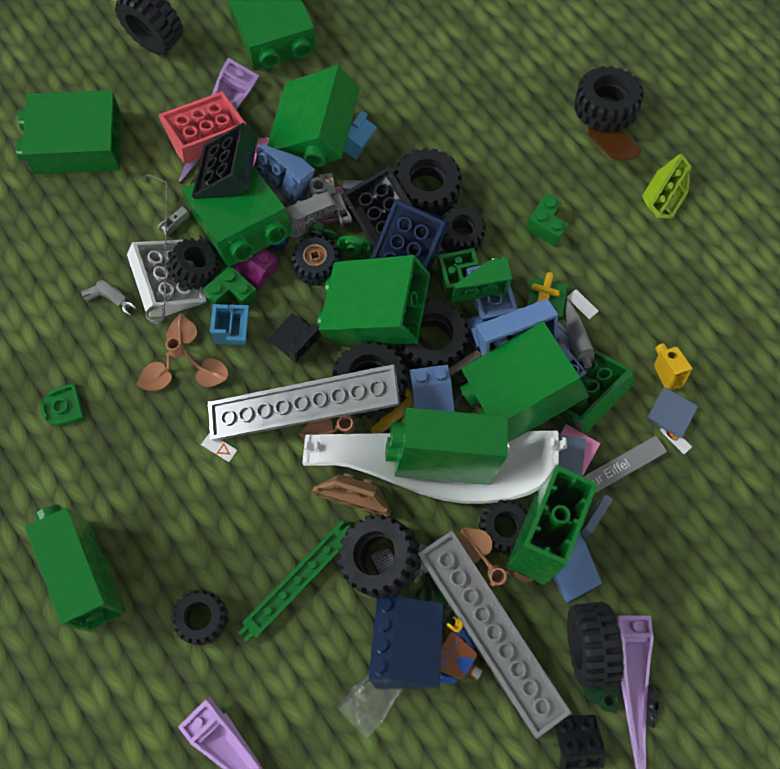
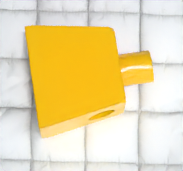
(671, 367)

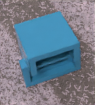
(359, 135)
(229, 324)

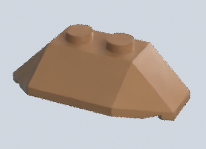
(354, 493)

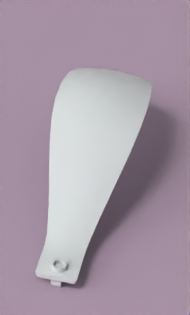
(523, 472)

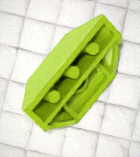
(668, 188)

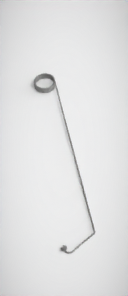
(157, 306)

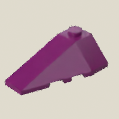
(258, 268)

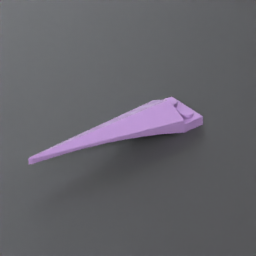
(236, 84)
(637, 649)
(218, 738)

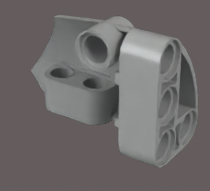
(312, 206)

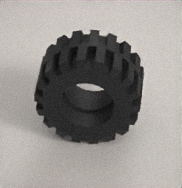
(468, 219)
(198, 253)
(508, 510)
(183, 611)

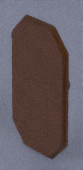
(615, 144)

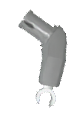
(109, 291)

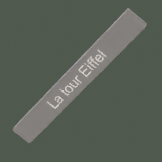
(626, 463)

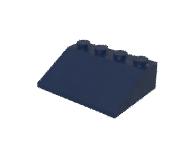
(411, 233)
(406, 644)

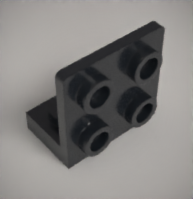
(294, 337)
(580, 743)

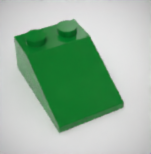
(486, 281)

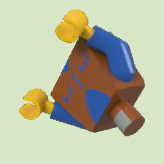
(458, 655)

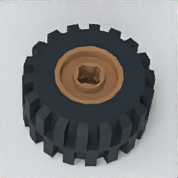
(314, 259)

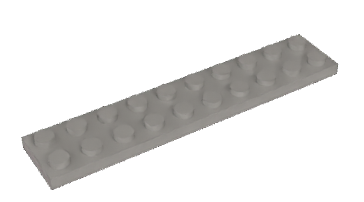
(304, 403)
(494, 634)

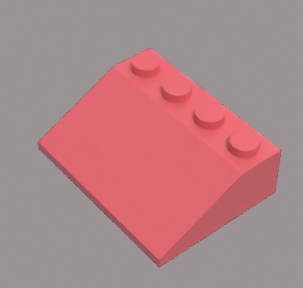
(199, 123)

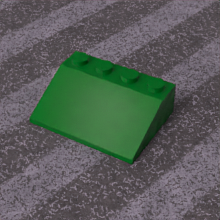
(605, 385)

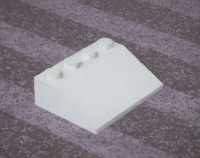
(148, 268)

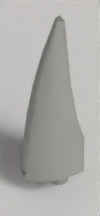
(579, 339)

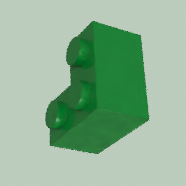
(544, 222)
(453, 268)
(230, 286)

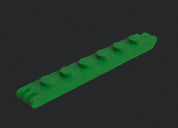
(294, 583)

